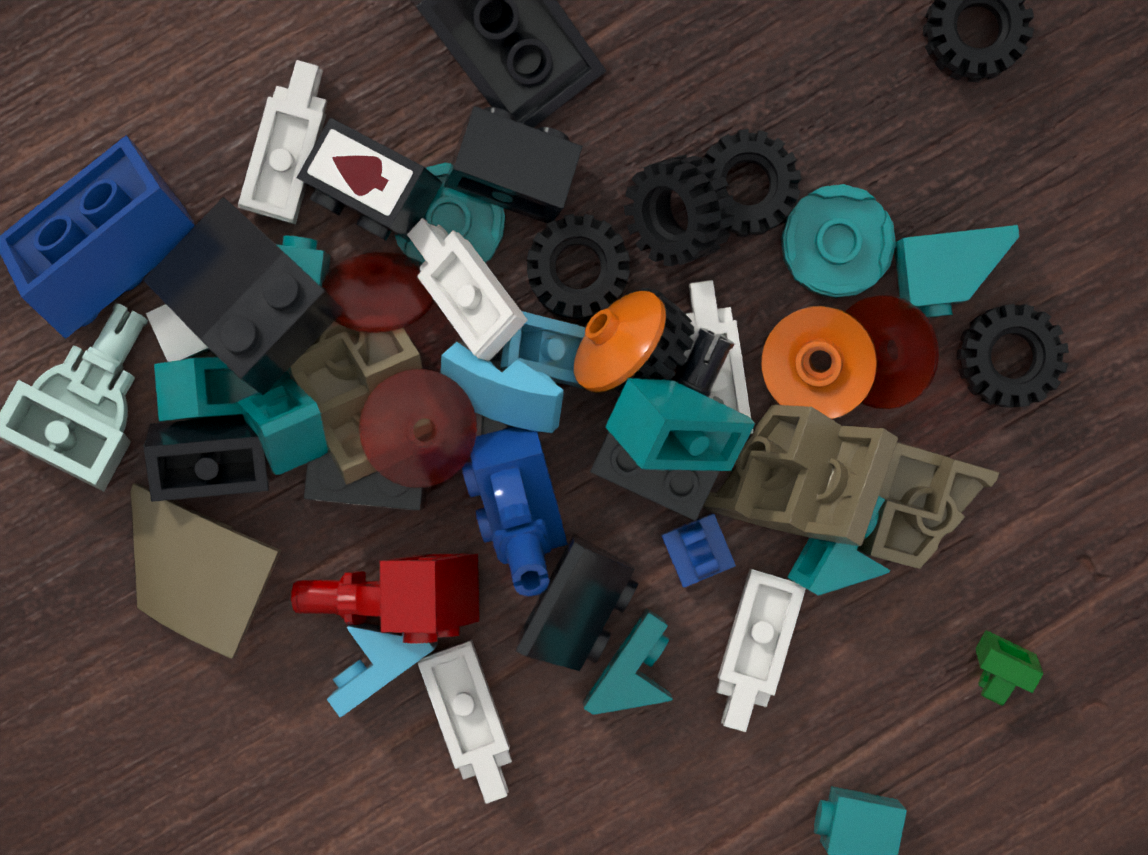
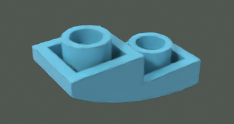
(510, 397)

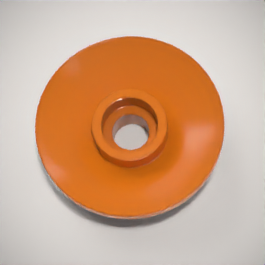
(619, 341)
(797, 382)

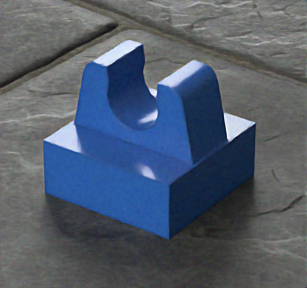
(698, 550)

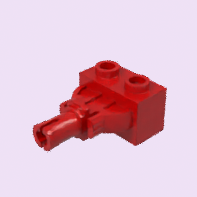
(415, 596)

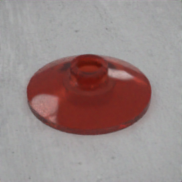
(378, 292)
(910, 375)
(389, 423)

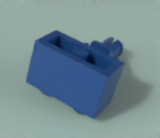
(517, 502)

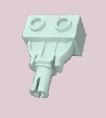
(76, 415)

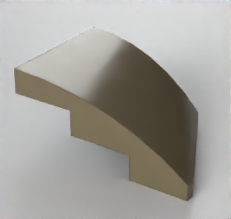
(340, 376)
(807, 476)
(922, 503)
(197, 572)

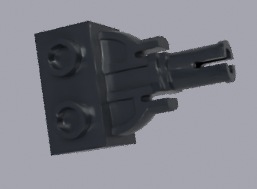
(674, 489)

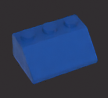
(94, 238)

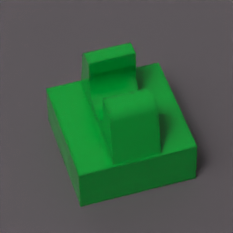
(1005, 668)

